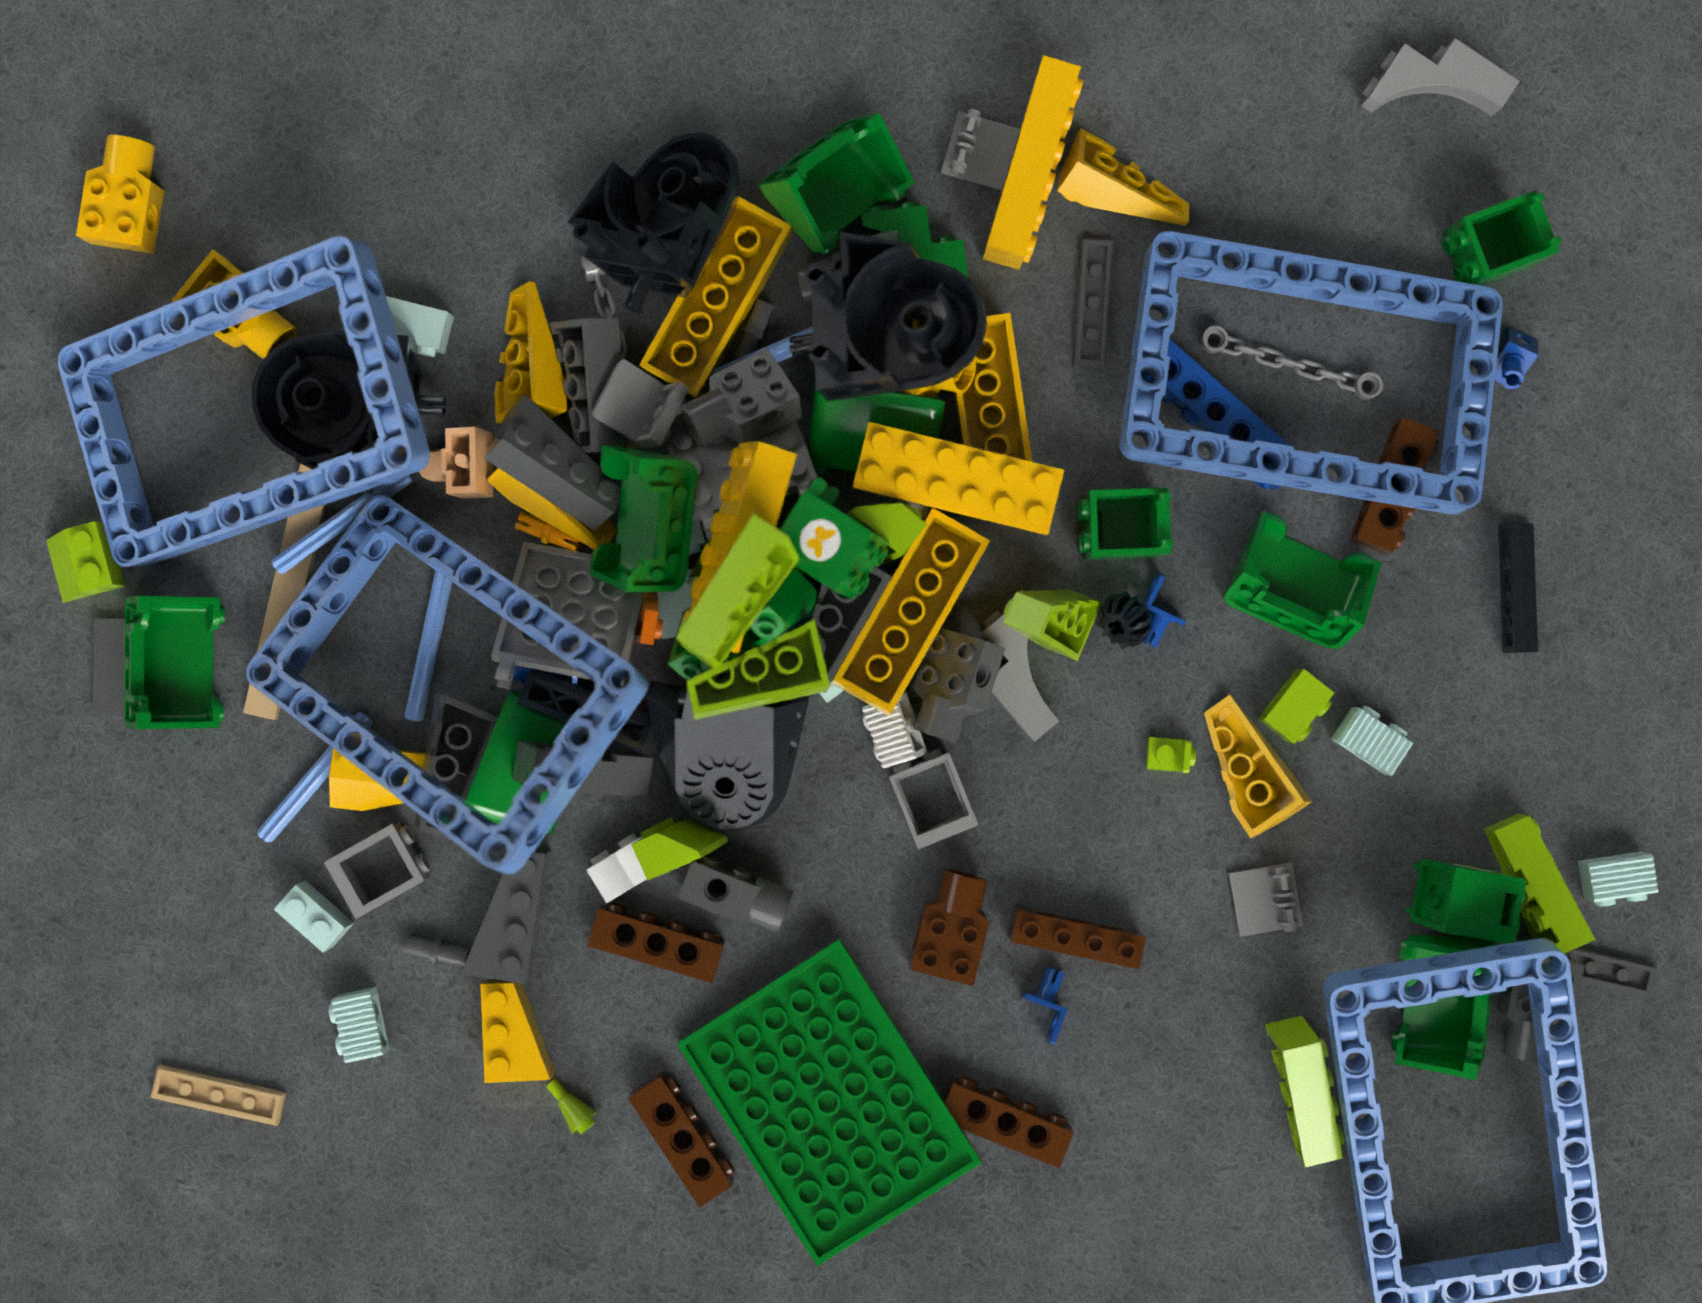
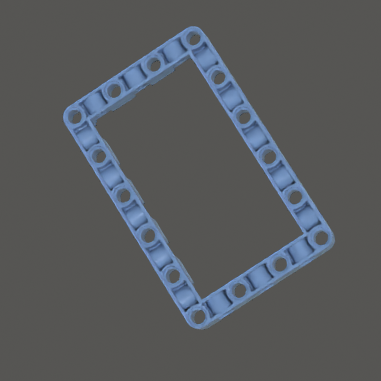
(1328, 282)
(106, 444)
(325, 600)
(1494, 1274)

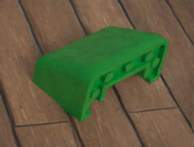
(837, 180)
(840, 425)
(652, 521)
(1301, 586)
(786, 607)
(170, 662)
(493, 783)
(1447, 1033)

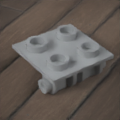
(980, 150)
(1266, 899)

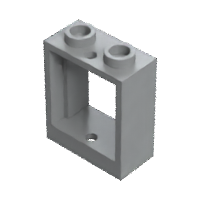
(944, 829)
(351, 887)

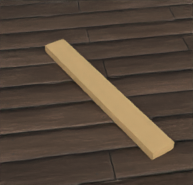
(283, 593)

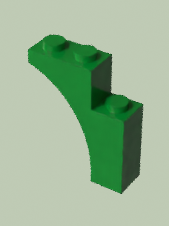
(914, 229)

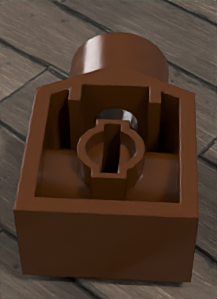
(952, 929)

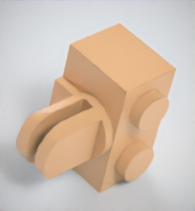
(462, 463)

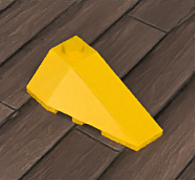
(1104, 183)
(529, 358)
(550, 513)
(1256, 777)
(356, 790)

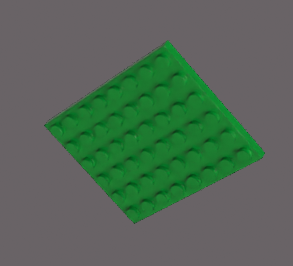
(829, 1102)

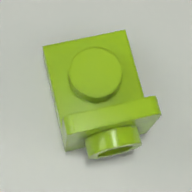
(1170, 754)

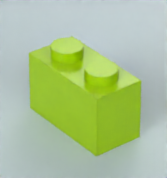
(1297, 706)

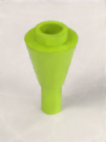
(576, 1113)

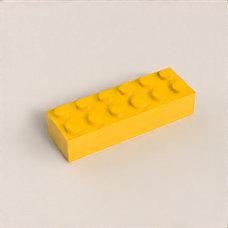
(1034, 157)
(707, 321)
(993, 407)
(958, 478)
(754, 486)
(910, 612)

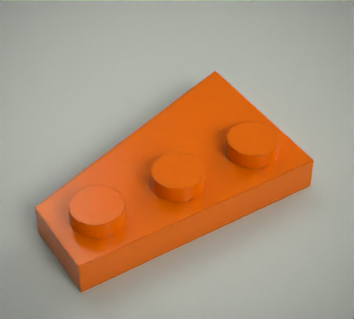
(649, 624)

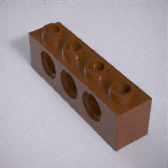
(1368, 529)
(1076, 937)
(606, 938)
(1047, 1148)
(702, 1184)

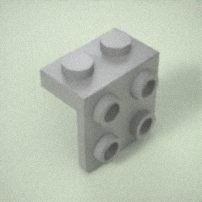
(639, 405)

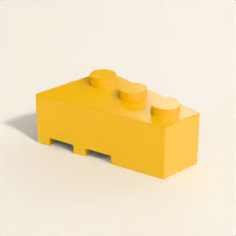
(511, 1036)

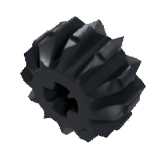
(1124, 620)

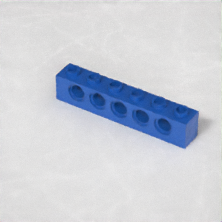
(1212, 393)

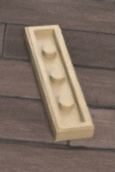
(218, 1095)

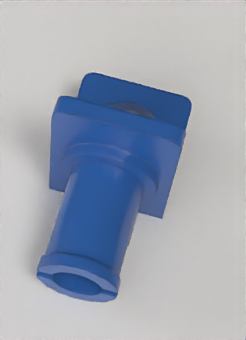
(1515, 358)
(1161, 616)
(1046, 997)

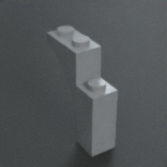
(1449, 72)
(1014, 682)

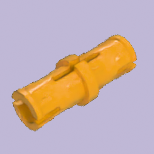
(545, 531)

